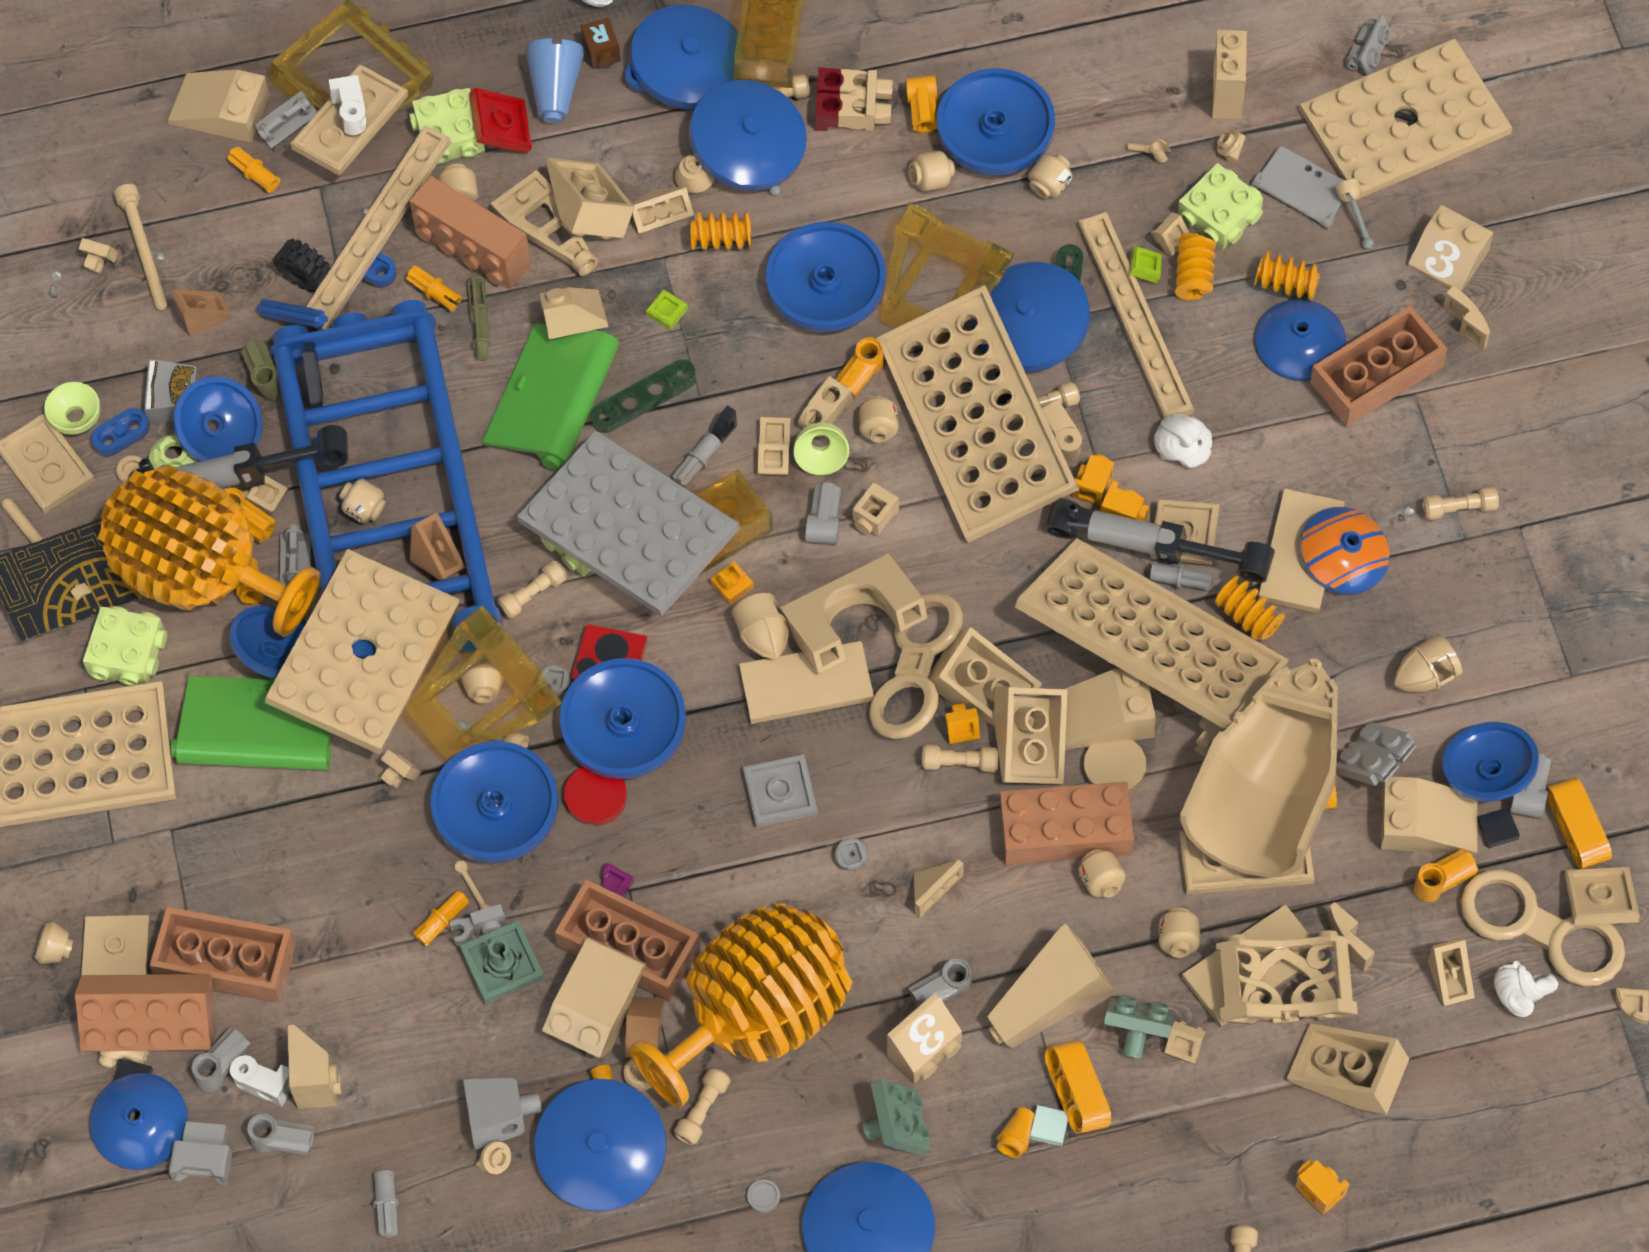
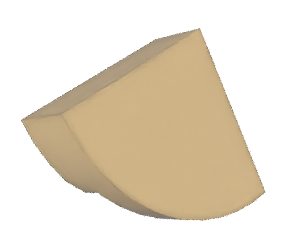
(1633, 1004)

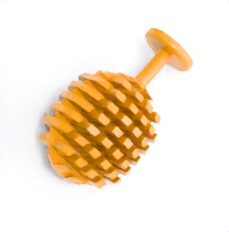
(191, 546)
(755, 992)

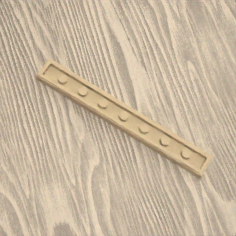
(378, 223)
(1135, 316)

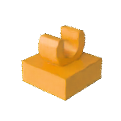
(732, 583)
(962, 724)

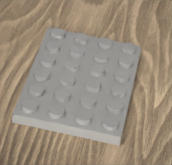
(628, 523)

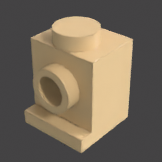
(878, 502)

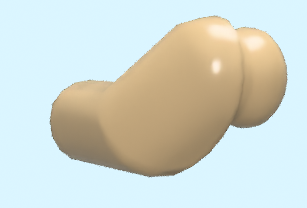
(108, 1058)

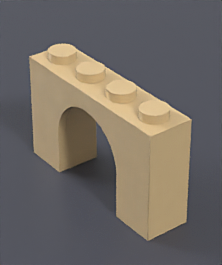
(876, 584)

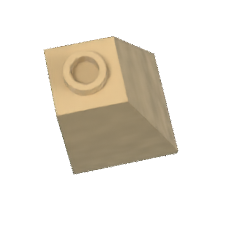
(1049, 990)

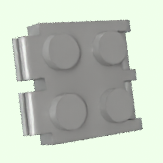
(1374, 754)

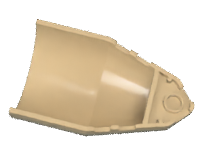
(1268, 776)

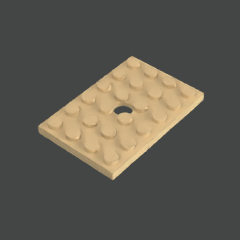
(1367, 142)
(367, 695)

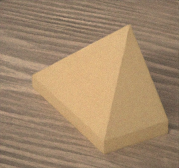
(661, 208)
(934, 883)

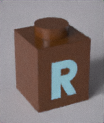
(600, 43)

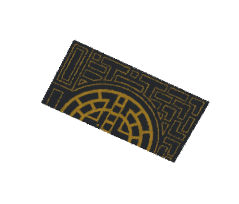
(40, 579)

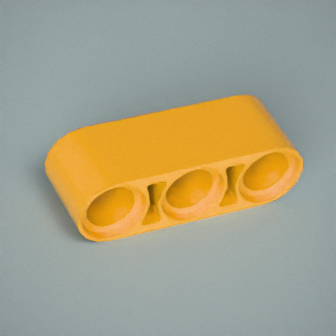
(1578, 823)
(1077, 1087)

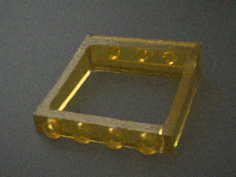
(291, 79)

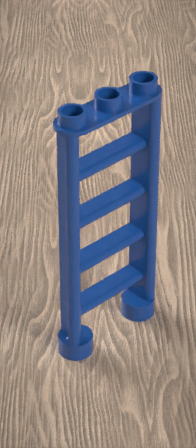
(356, 334)

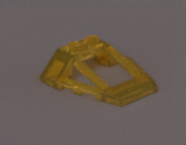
(936, 237)
(510, 660)

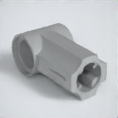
(824, 521)
(1533, 798)
(941, 984)
(222, 1053)
(284, 1135)

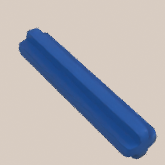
(292, 313)

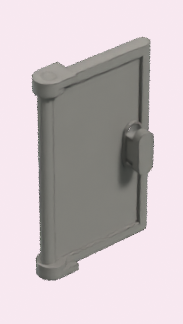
(1301, 188)

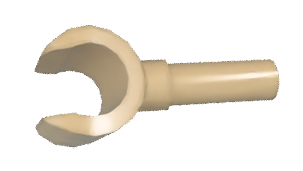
(1157, 149)

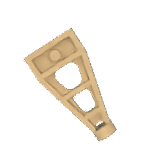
(526, 198)

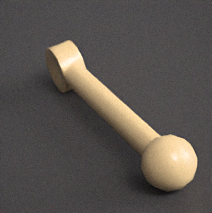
(461, 869)

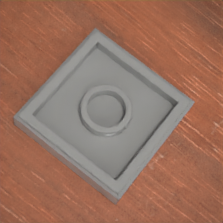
(780, 790)

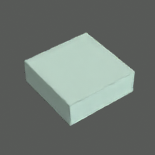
(1049, 1126)

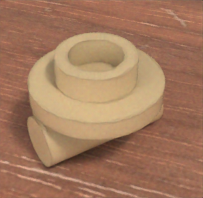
(1230, 145)
(494, 1158)

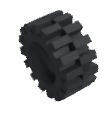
(301, 265)

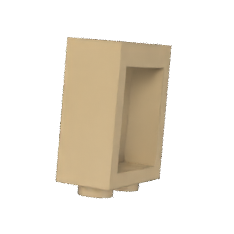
(1229, 74)

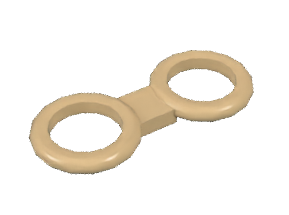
(914, 670)
(1540, 928)

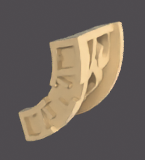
(1250, 1008)

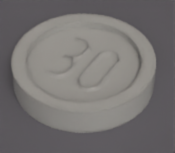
(763, 1196)

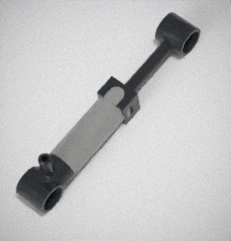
(249, 466)
(1166, 541)

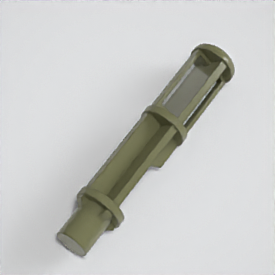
(479, 317)

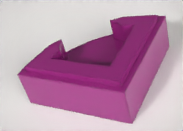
(616, 880)

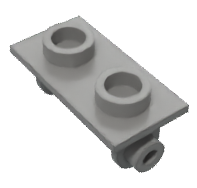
(1374, 36)
(286, 119)
(294, 553)

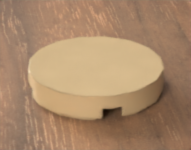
(1115, 763)

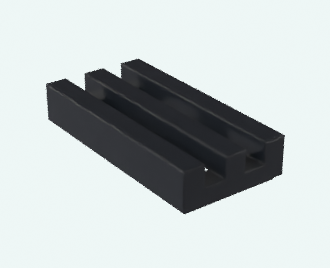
(313, 375)

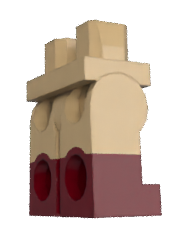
(849, 99)

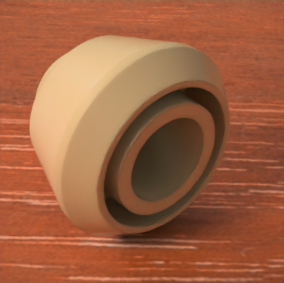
(692, 175)
(483, 683)
(52, 944)

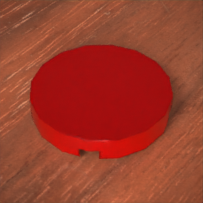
(594, 797)

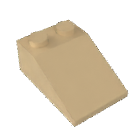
(221, 103)
(589, 199)
(973, 669)
(1108, 710)
(1031, 734)
(1426, 817)
(594, 998)
(1350, 1067)

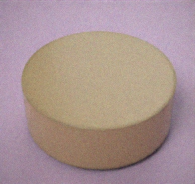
(126, 466)
(634, 1077)

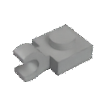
(480, 922)

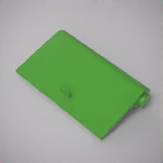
(551, 394)
(233, 726)

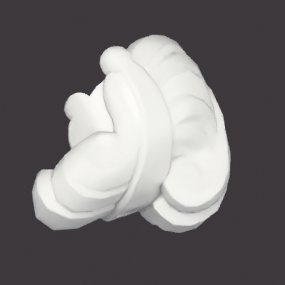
(1183, 440)
(1519, 989)

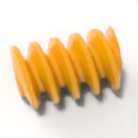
(721, 230)
(1194, 266)
(1288, 275)
(1248, 610)

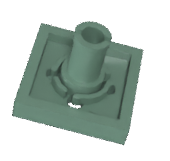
(498, 951)
(1138, 1021)
(899, 1118)

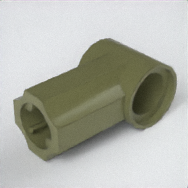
(262, 368)

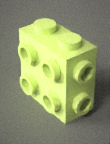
(451, 116)
(1221, 206)
(124, 646)

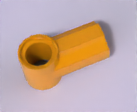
(922, 99)
(859, 369)
(260, 523)
(1445, 874)

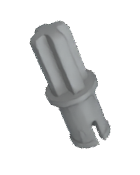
(696, 459)
(1181, 576)
(386, 1203)

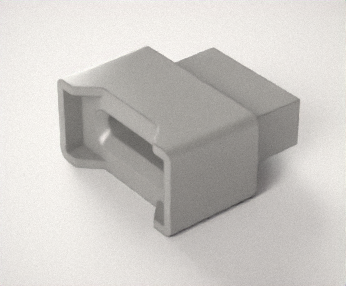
(202, 1153)

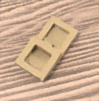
(1473, 323)
(774, 446)
(265, 496)
(1347, 926)

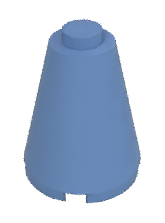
(553, 76)

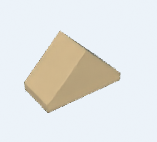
(1451, 971)

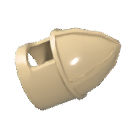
(761, 625)
(1428, 666)

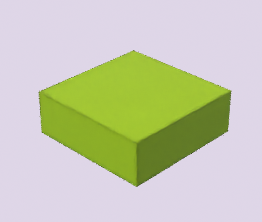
(1145, 264)
(666, 309)

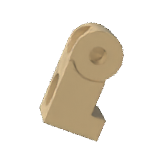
(827, 404)
(1064, 430)

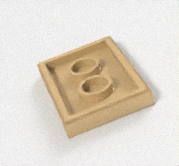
(45, 463)

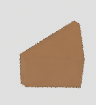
(200, 309)
(433, 548)
(644, 1022)

